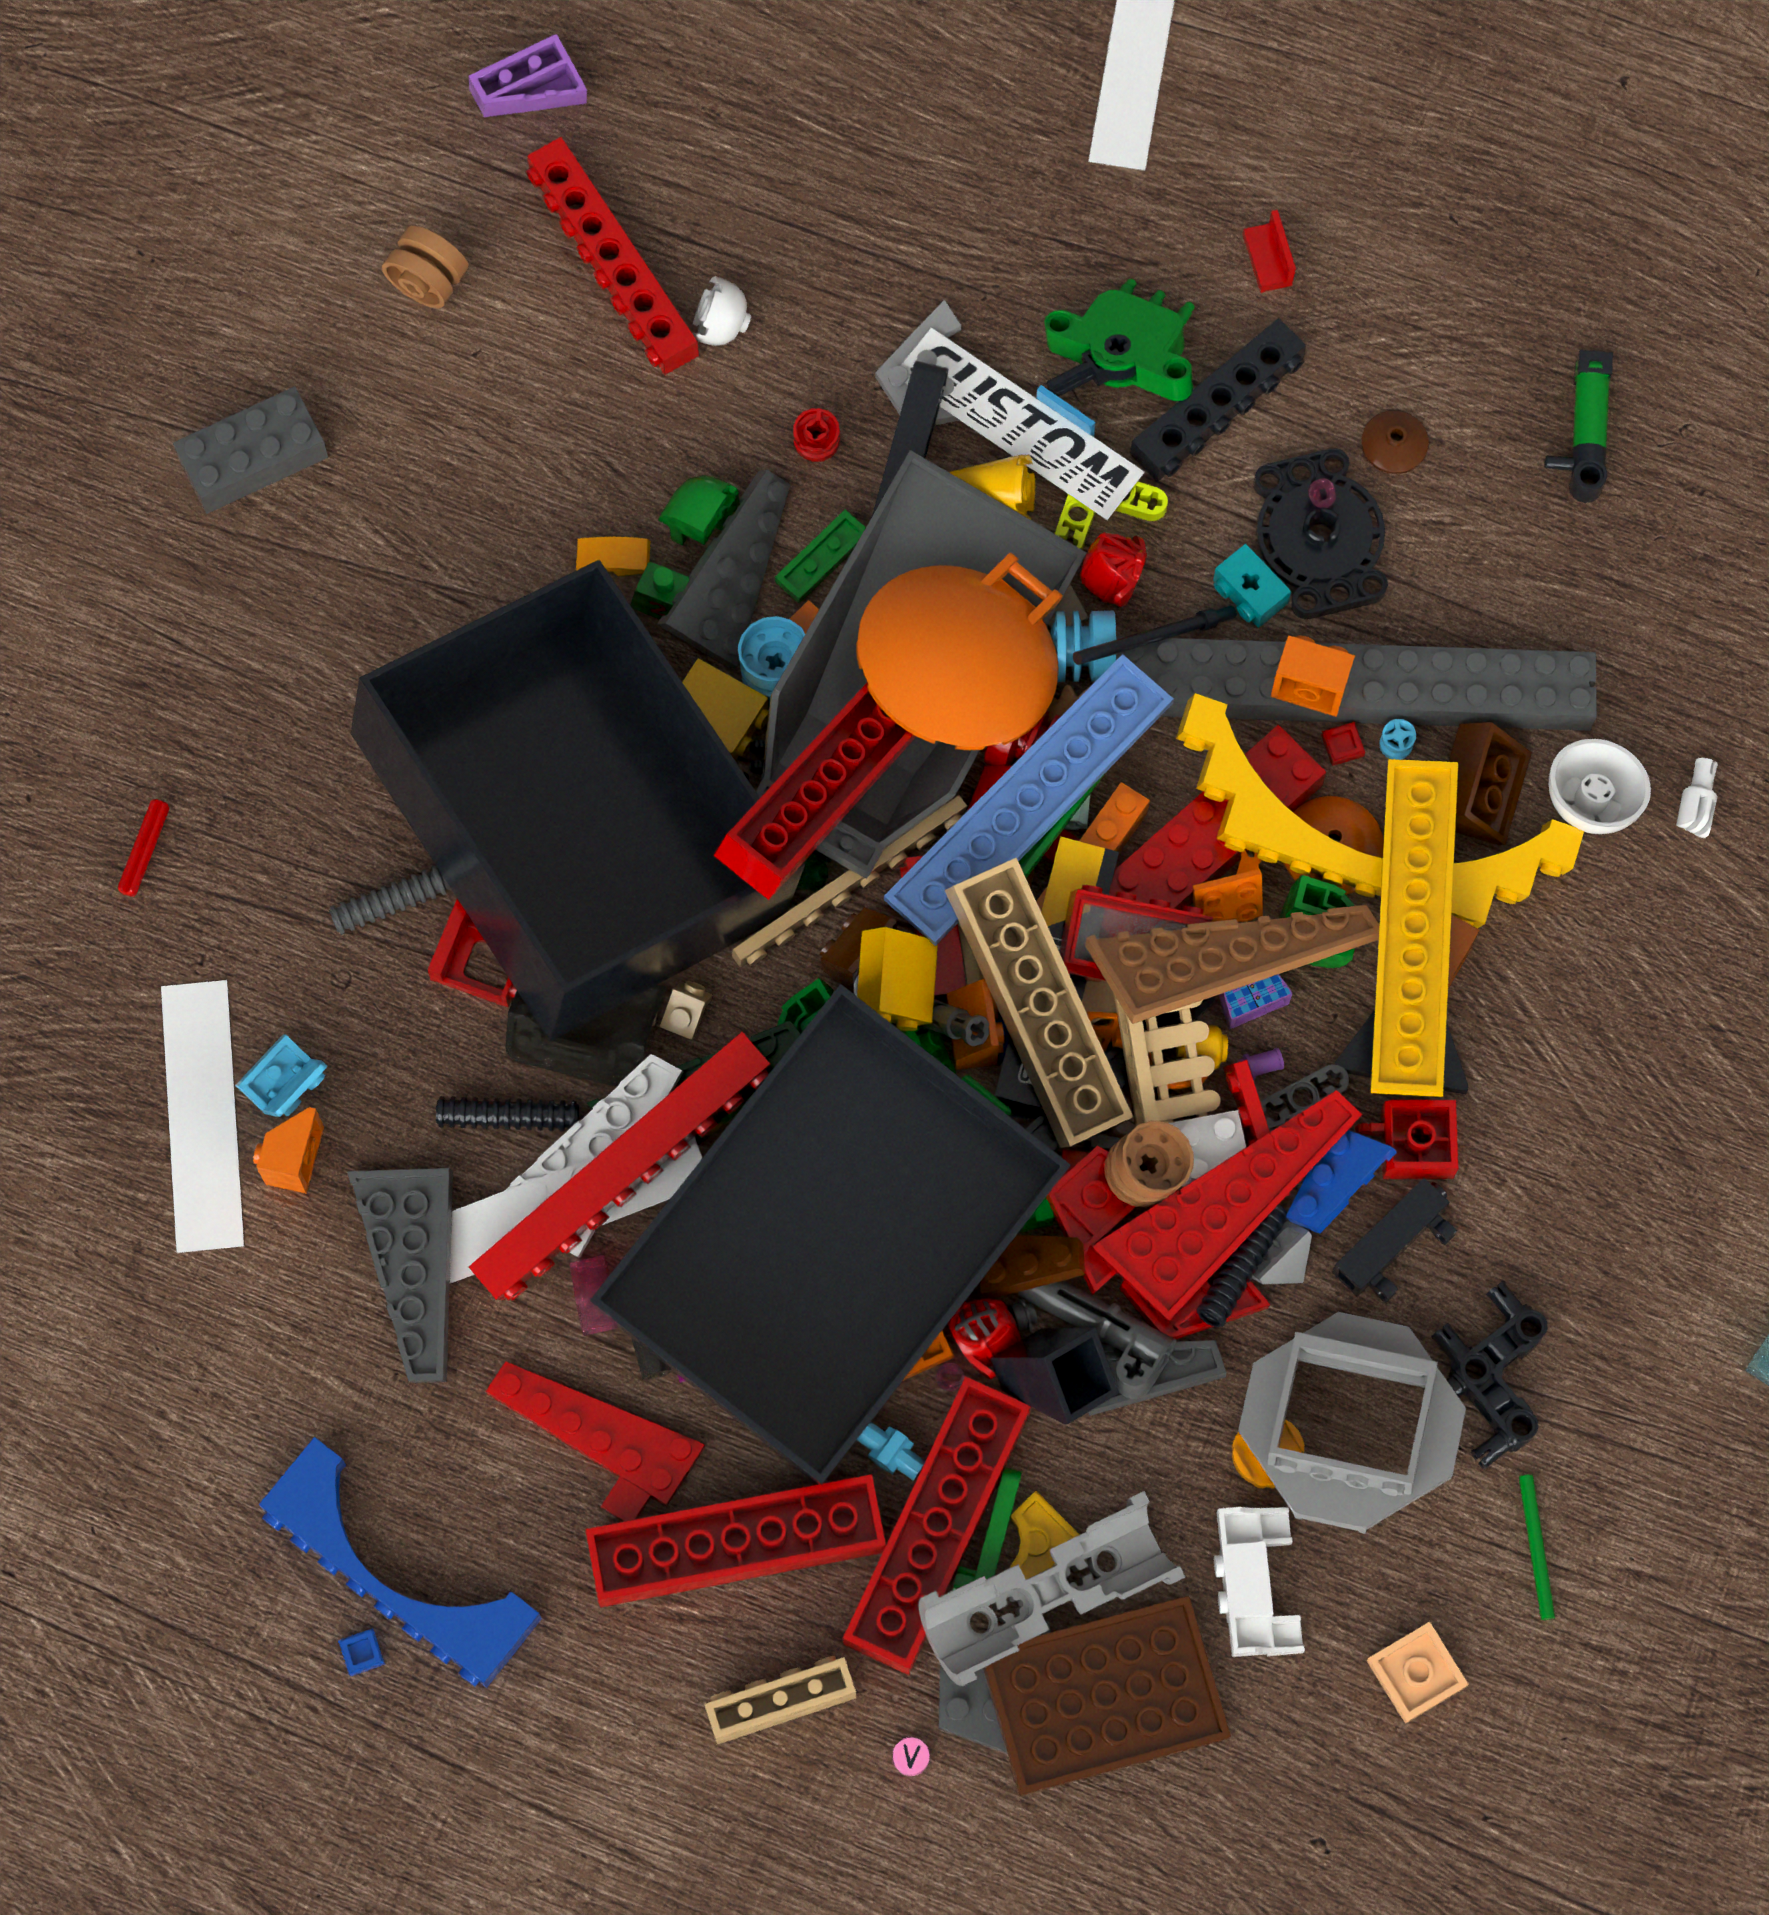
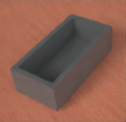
(250, 450)

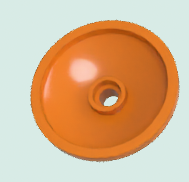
(1347, 820)

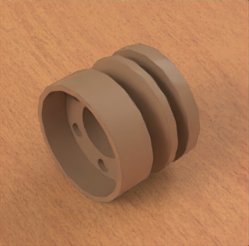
(1163, 1152)

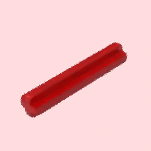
(143, 847)

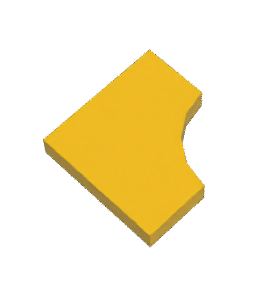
(1039, 1530)

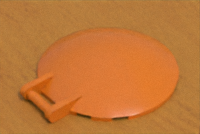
(960, 653)

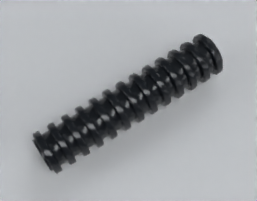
(506, 1113)
(1238, 1270)

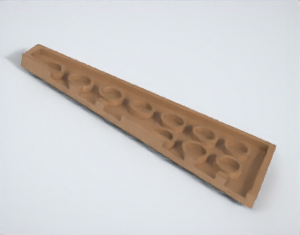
(1187, 965)

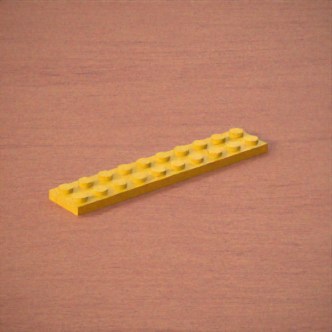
(1415, 928)

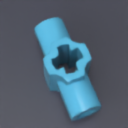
(891, 1450)

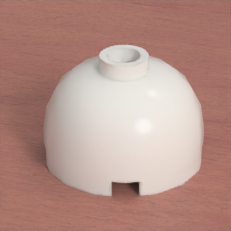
(721, 313)

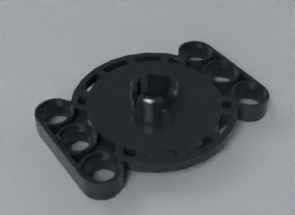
(1311, 563)

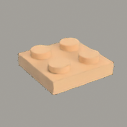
(1417, 1672)

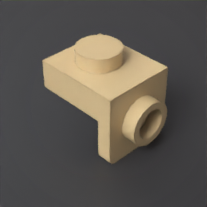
(685, 1009)

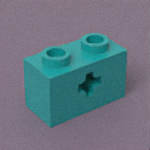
(1248, 570)

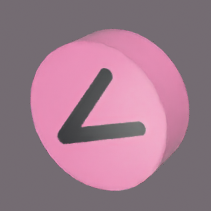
(911, 1756)

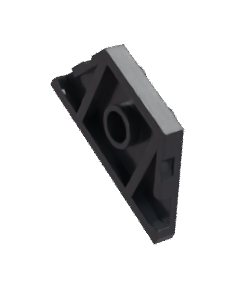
(1358, 1058)

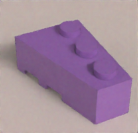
(529, 81)

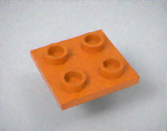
(1234, 895)

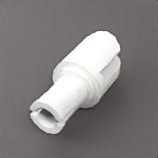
(1699, 800)

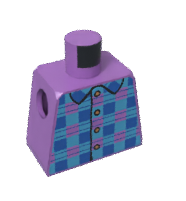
(1254, 1000)

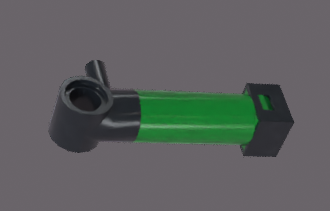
(1588, 458)

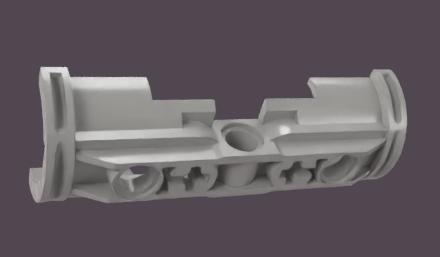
(1136, 1567)

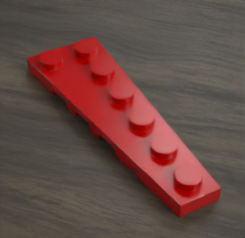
(611, 1437)

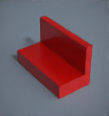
(1270, 254)

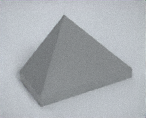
(1286, 1257)

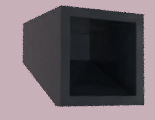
(1057, 1372)

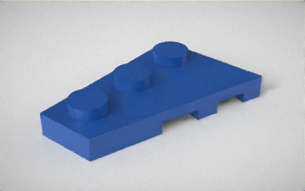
(1336, 1179)

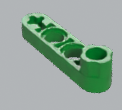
(996, 1531)

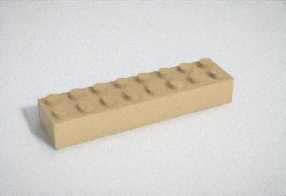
(1038, 1003)

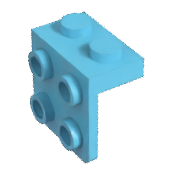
(281, 1078)

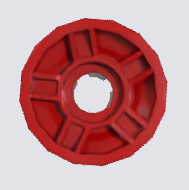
(826, 444)

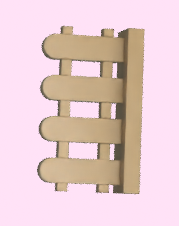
(1144, 1077)

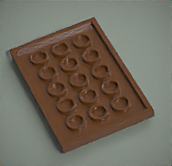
(1106, 1696)

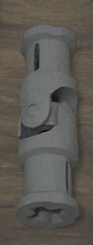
(958, 1024)

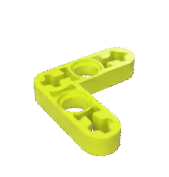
(1140, 511)

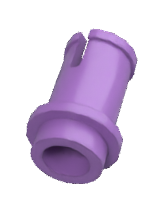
(1264, 1062)

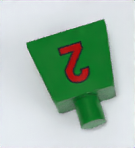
(657, 590)

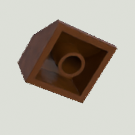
(842, 957)

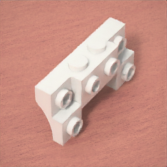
(1246, 1581)

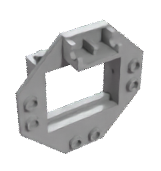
(1339, 1490)

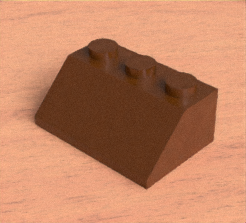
(1488, 780)

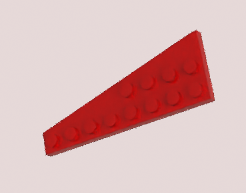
(1196, 1229)

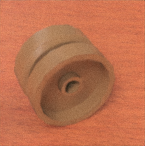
(425, 266)

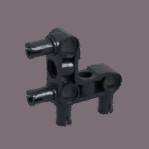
(1491, 1393)

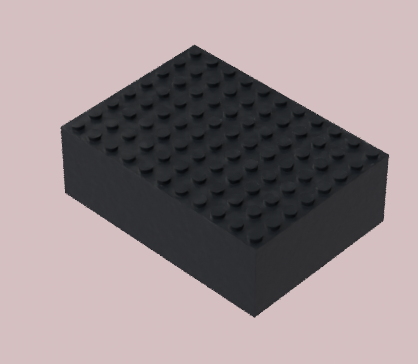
(567, 796)
(829, 1234)

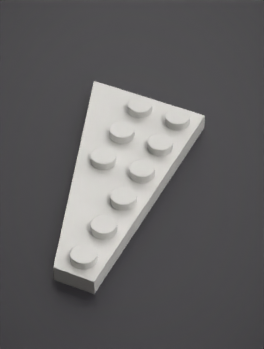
(603, 1125)

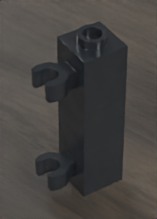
(1391, 1237)

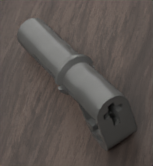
(1113, 1327)

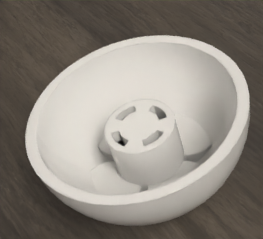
(1598, 786)

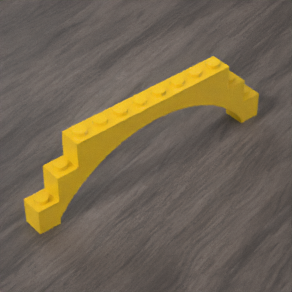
(1267, 827)

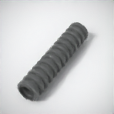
(388, 900)

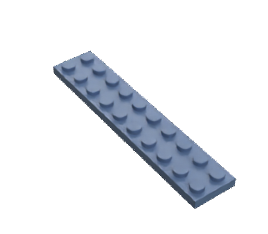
(1032, 794)

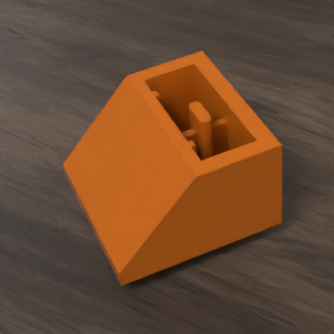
(977, 1001)

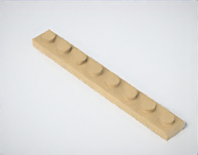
(839, 890)

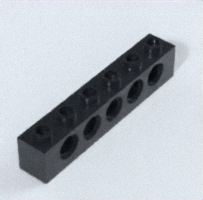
(1274, 342)

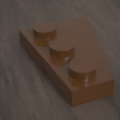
(1033, 1263)

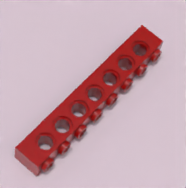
(557, 161)

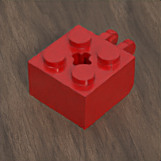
(1434, 1123)

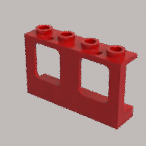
(453, 955)

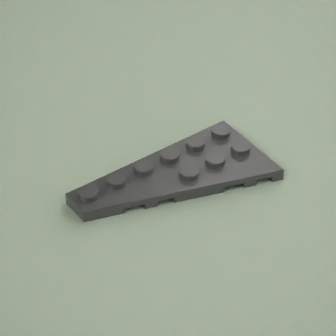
(729, 574)
(410, 1246)

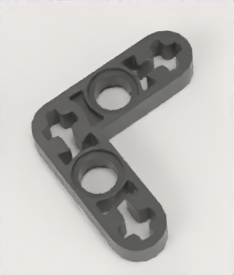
(1320, 1077)

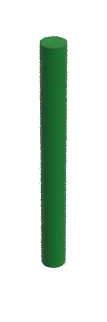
(1536, 1547)

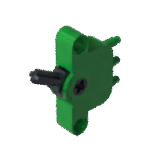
(1123, 344)

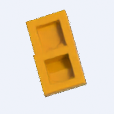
(617, 554)

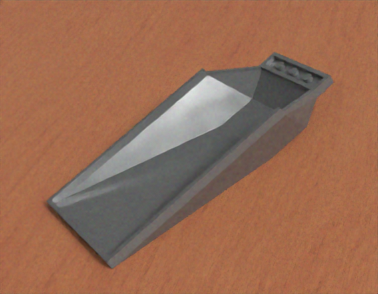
(919, 523)

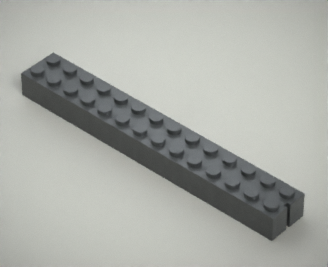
(1386, 683)

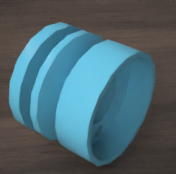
(1078, 637)
(766, 647)

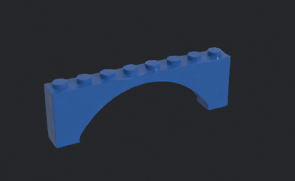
(471, 1636)

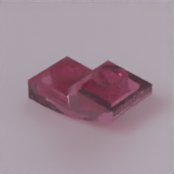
(586, 1280)

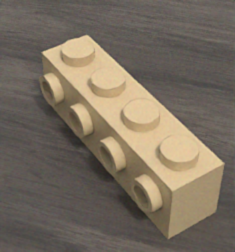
(780, 1700)

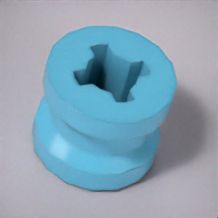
(1398, 731)

